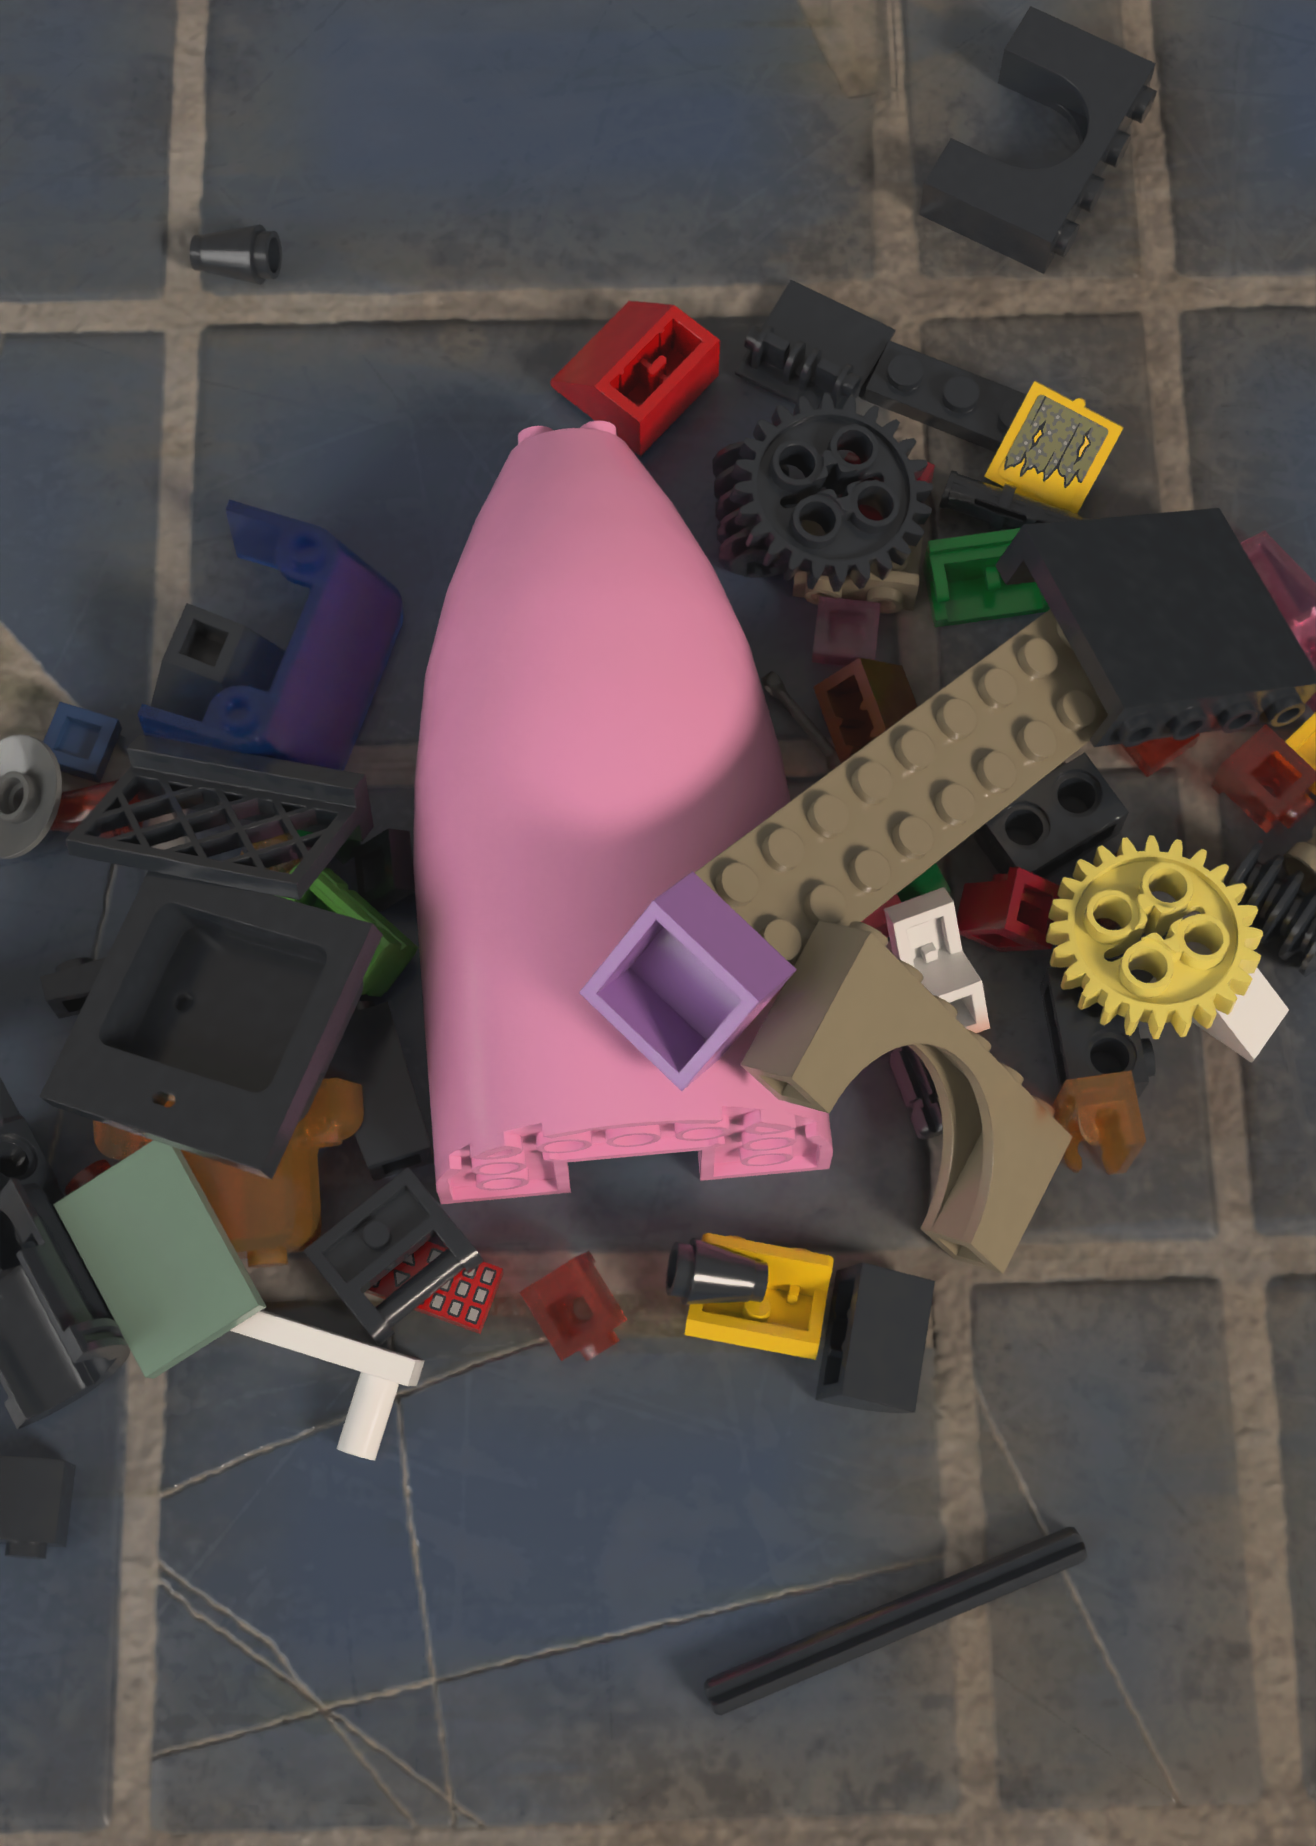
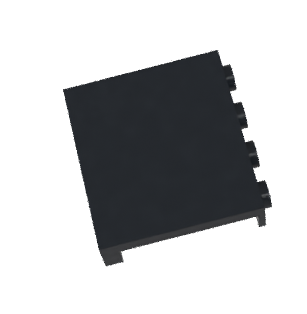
(1166, 623)

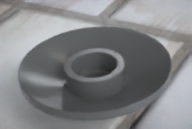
(27, 793)

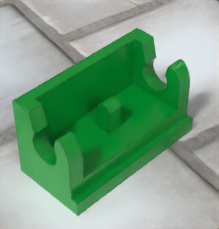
(967, 585)

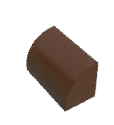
(863, 703)

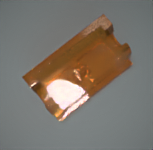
(1104, 1114)

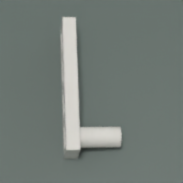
(377, 1384)

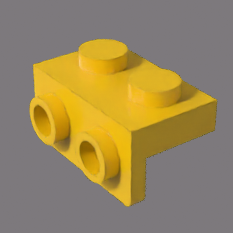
(791, 1310)

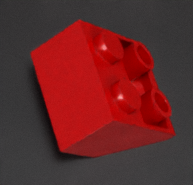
(641, 371)

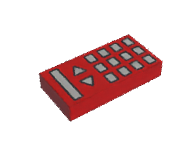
(460, 1301)

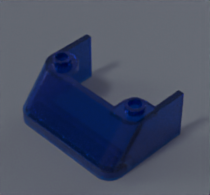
(328, 664)

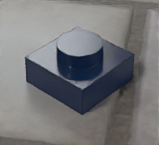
(82, 741)

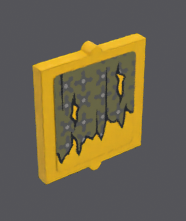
(1054, 449)

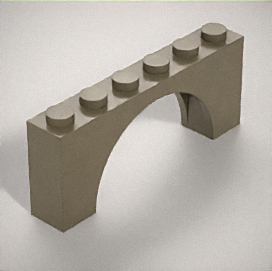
(860, 1002)

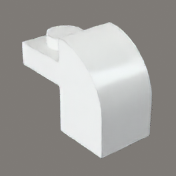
(928, 938)

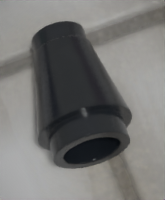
(238, 253)
(713, 1274)

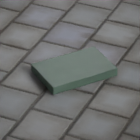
(159, 1256)

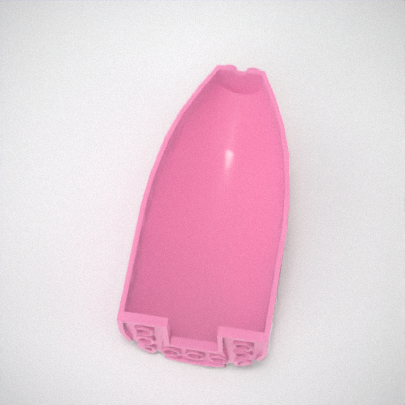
(571, 766)

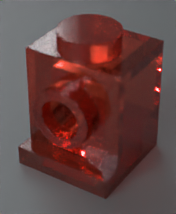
(1269, 762)
(552, 1306)

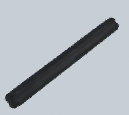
(894, 1620)

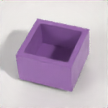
(687, 980)

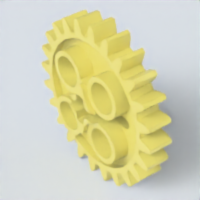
(1186, 981)

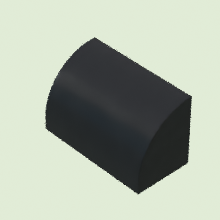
(875, 1339)

